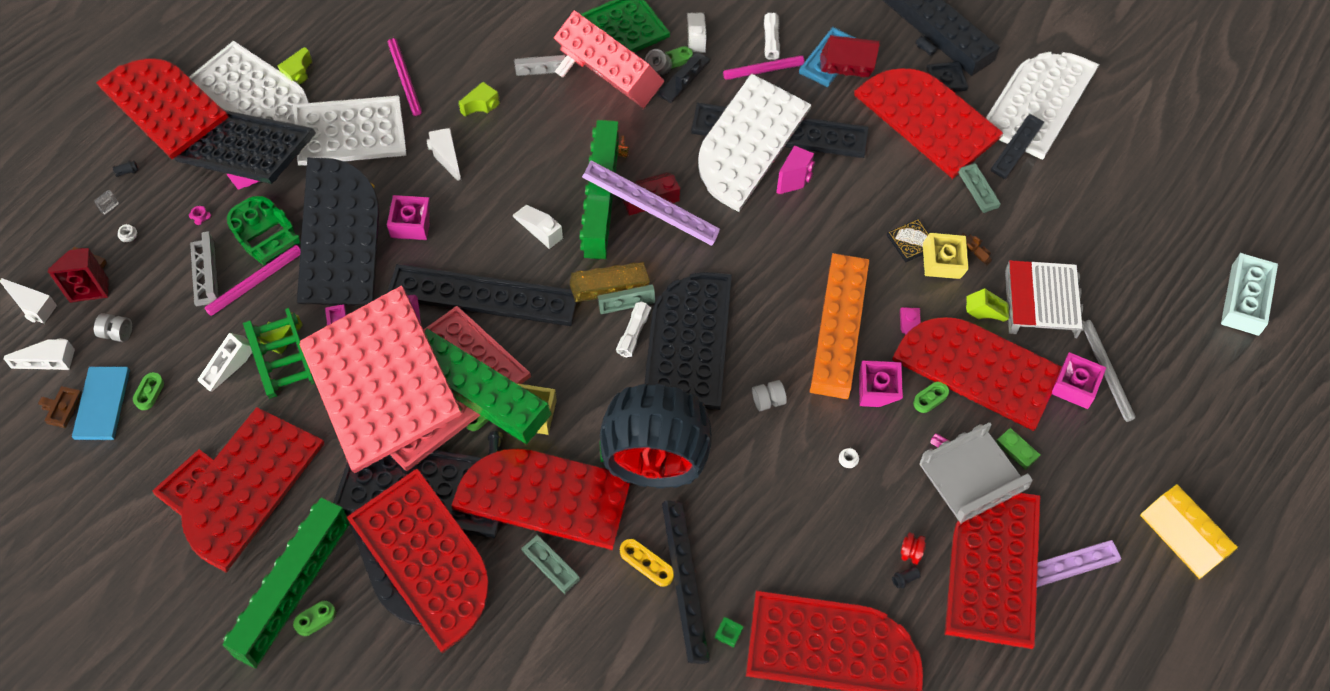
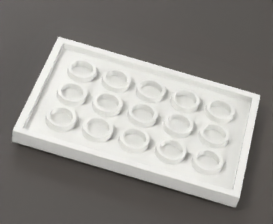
(352, 129)

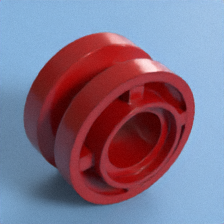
(913, 548)

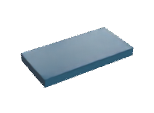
(812, 68)
(101, 403)

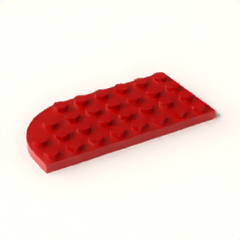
(163, 103)
(929, 117)
(981, 367)
(245, 486)
(545, 495)
(425, 557)
(996, 574)
(830, 645)

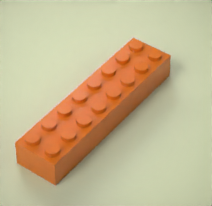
(839, 326)

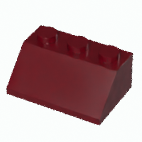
(849, 56)
(662, 185)
(80, 276)

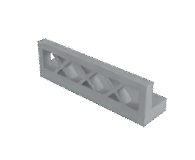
(208, 271)

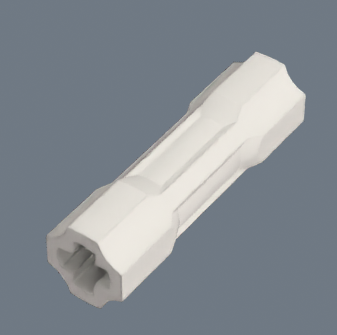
(772, 45)
(629, 340)

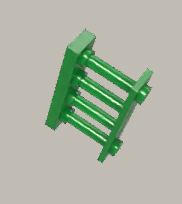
(259, 350)

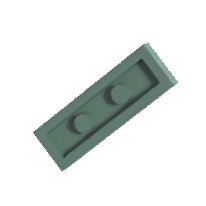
(979, 188)
(626, 299)
(550, 564)

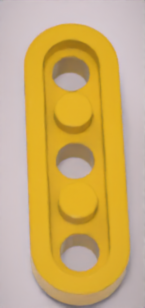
(641, 555)

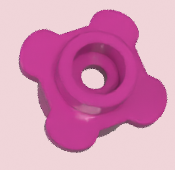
(199, 214)

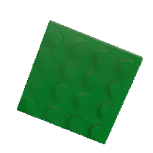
(629, 23)

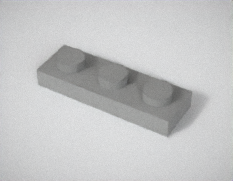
(538, 65)

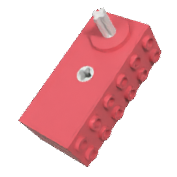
(607, 58)

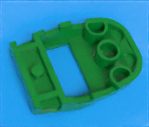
(255, 217)

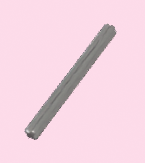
(1109, 374)

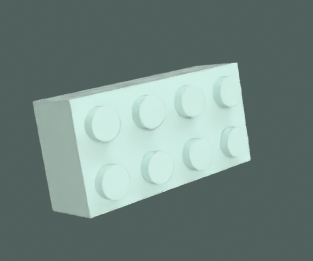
(1249, 294)

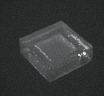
(106, 202)

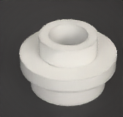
(127, 233)
(849, 453)

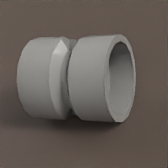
(659, 61)
(113, 327)
(769, 395)

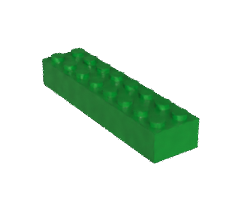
(598, 200)
(489, 391)
(286, 583)

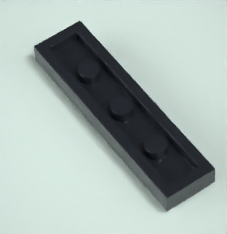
(1017, 146)

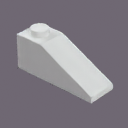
(696, 32)
(443, 150)
(540, 225)
(33, 303)
(44, 355)
(227, 359)

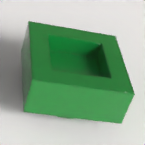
(729, 632)

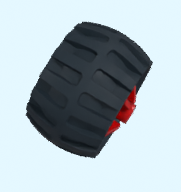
(655, 436)

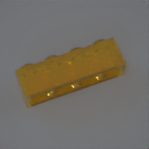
(595, 282)

